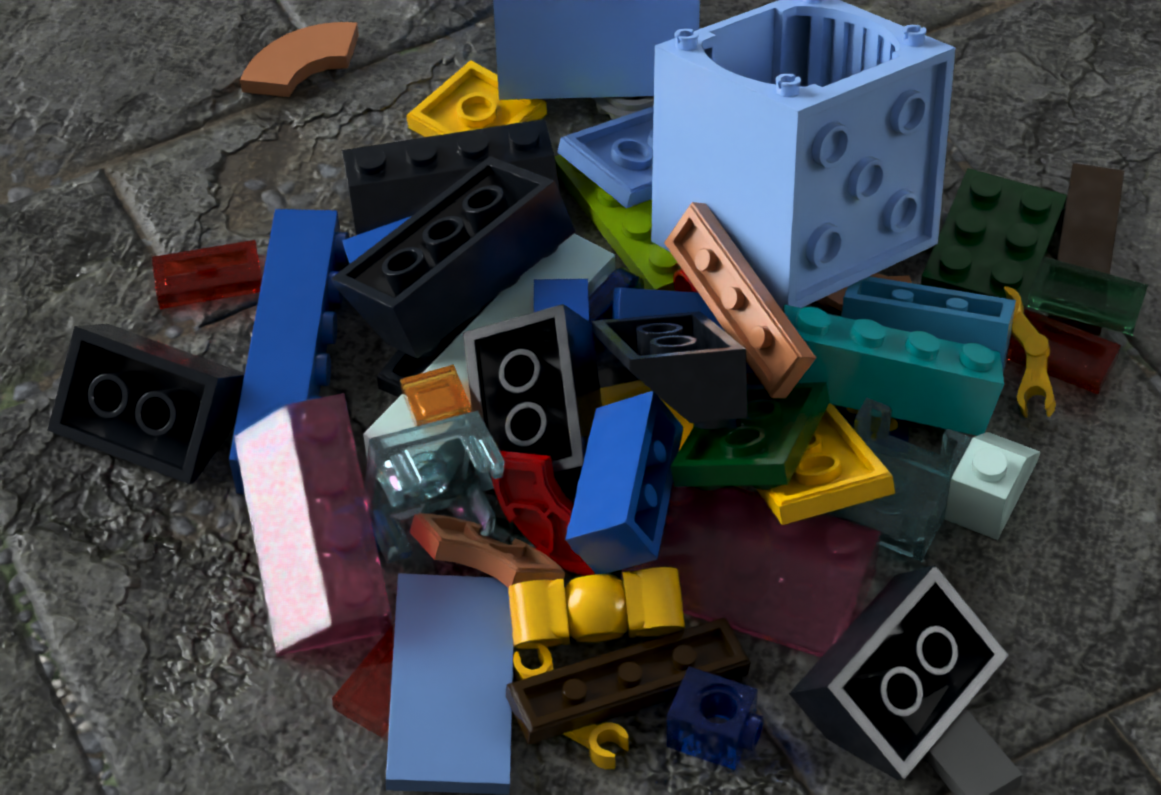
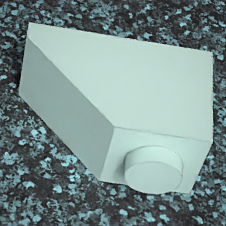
(989, 483)

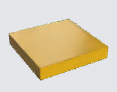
(470, 103)

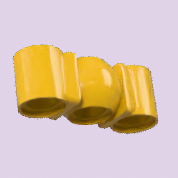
(596, 608)

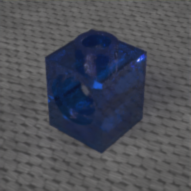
(711, 696)

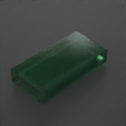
(1087, 295)

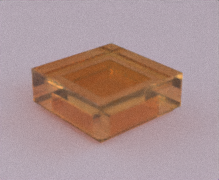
(435, 395)

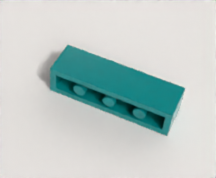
(909, 371)

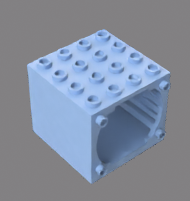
(583, 45)
(805, 140)

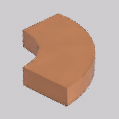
(297, 56)
(462, 543)

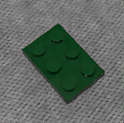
(994, 236)
(754, 449)

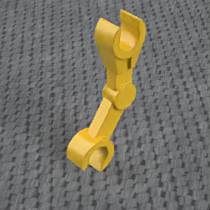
(1037, 351)
(589, 736)

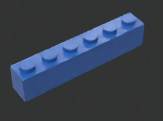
(292, 318)

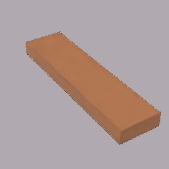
(739, 300)

